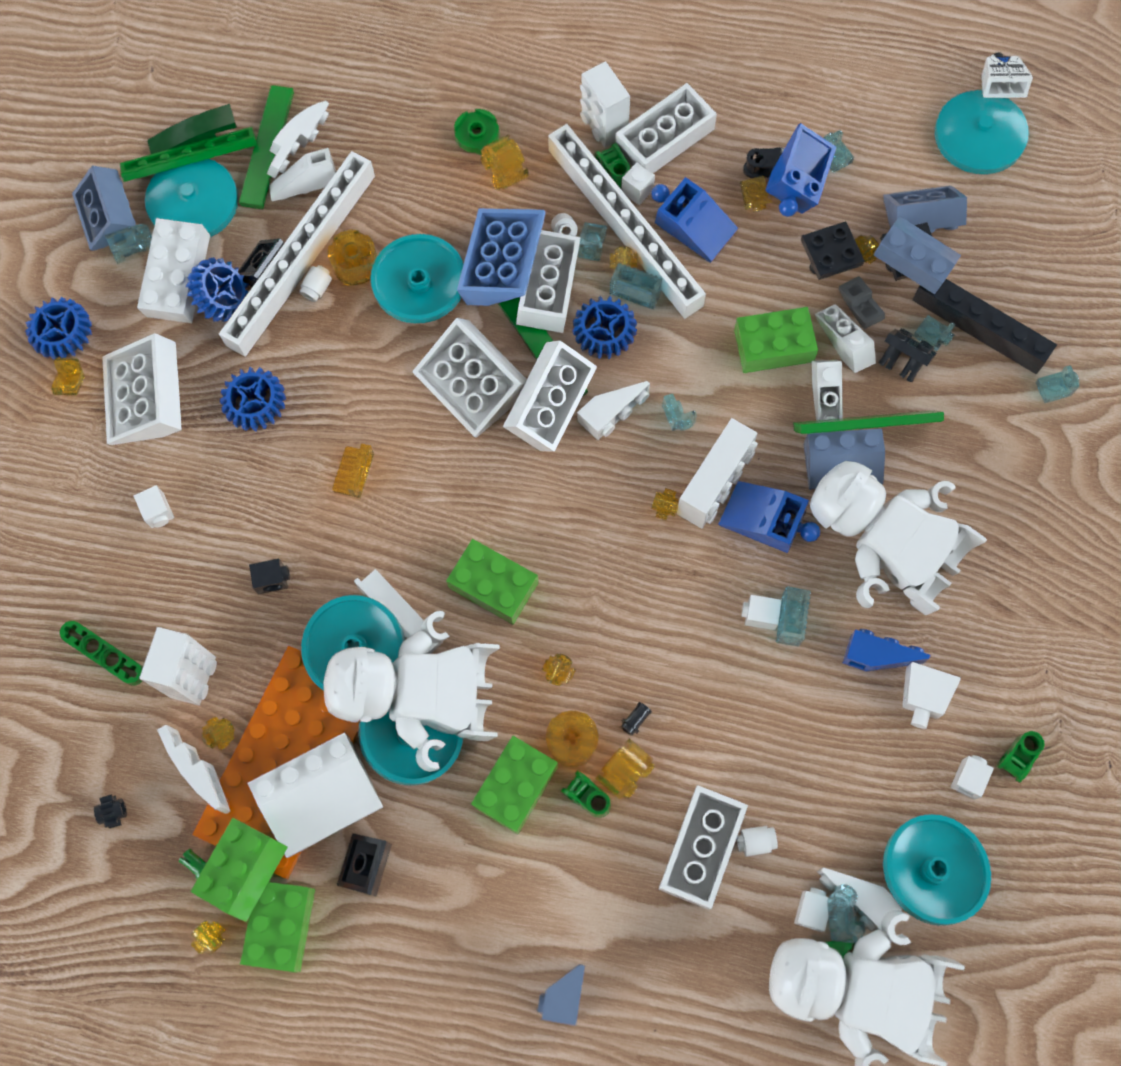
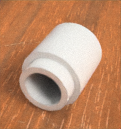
(562, 220)
(315, 283)
(757, 840)

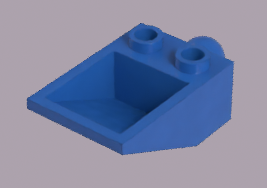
(801, 171)
(699, 224)
(765, 515)

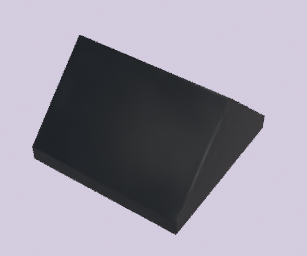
(259, 260)
(364, 864)

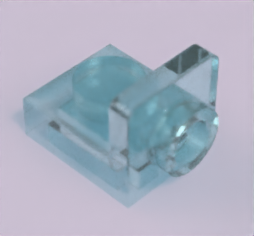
(842, 155)
(592, 241)
(934, 332)
(1058, 385)
(674, 414)

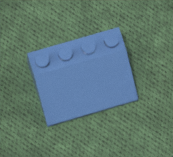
(500, 255)

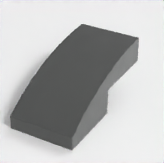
(860, 302)

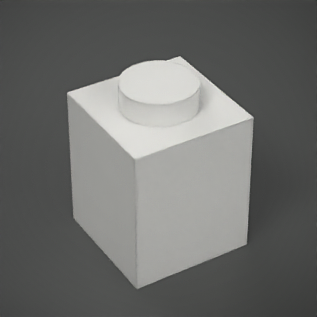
(638, 183)
(154, 507)
(761, 612)
(972, 777)
(813, 910)

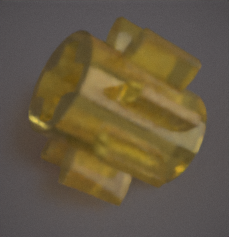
(867, 247)
(624, 256)
(665, 504)
(558, 669)
(217, 733)
(208, 937)

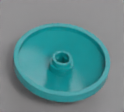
(981, 132)
(193, 194)
(417, 278)
(348, 624)
(396, 759)
(937, 870)

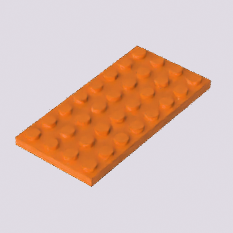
(284, 726)

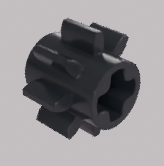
(110, 811)

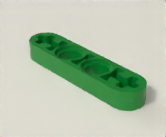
(101, 653)

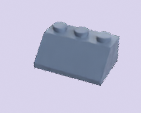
(102, 205)
(937, 206)
(917, 255)
(829, 449)
(563, 998)

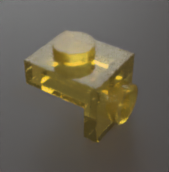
(754, 194)
(68, 377)

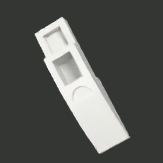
(295, 134)

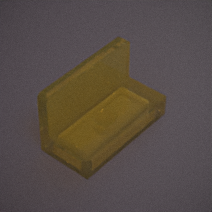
(353, 470)

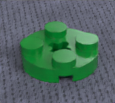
(479, 119)

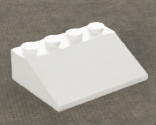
(470, 376)
(141, 391)
(315, 794)

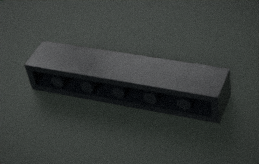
(987, 324)

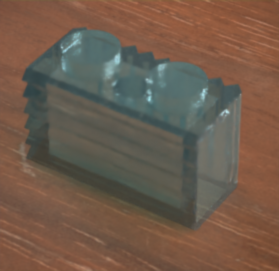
(635, 286)
(793, 616)

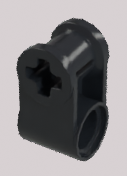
(764, 162)

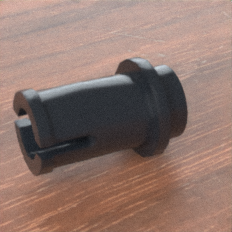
(635, 719)

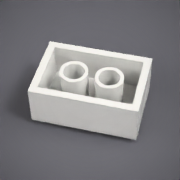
(604, 103)

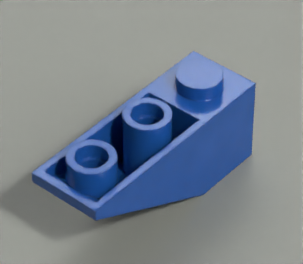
(874, 653)

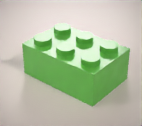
(775, 340)
(492, 581)
(515, 784)
(239, 869)
(278, 928)

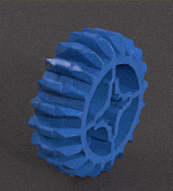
(204, 285)
(616, 317)
(52, 341)
(258, 383)

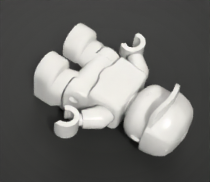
(896, 535)
(414, 688)
(864, 991)

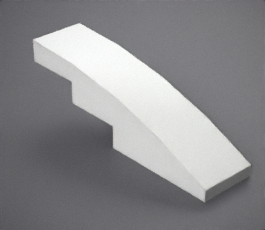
(197, 773)

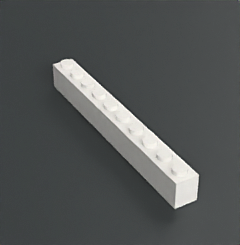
(626, 220)
(297, 254)

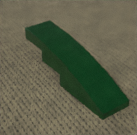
(194, 129)

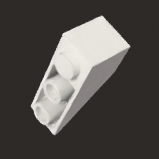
(306, 175)
(848, 338)
(827, 389)
(608, 408)
(872, 899)

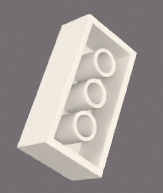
(666, 129)
(172, 255)
(549, 283)
(550, 396)
(717, 474)
(178, 666)
(703, 847)

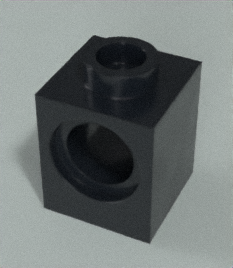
(269, 576)

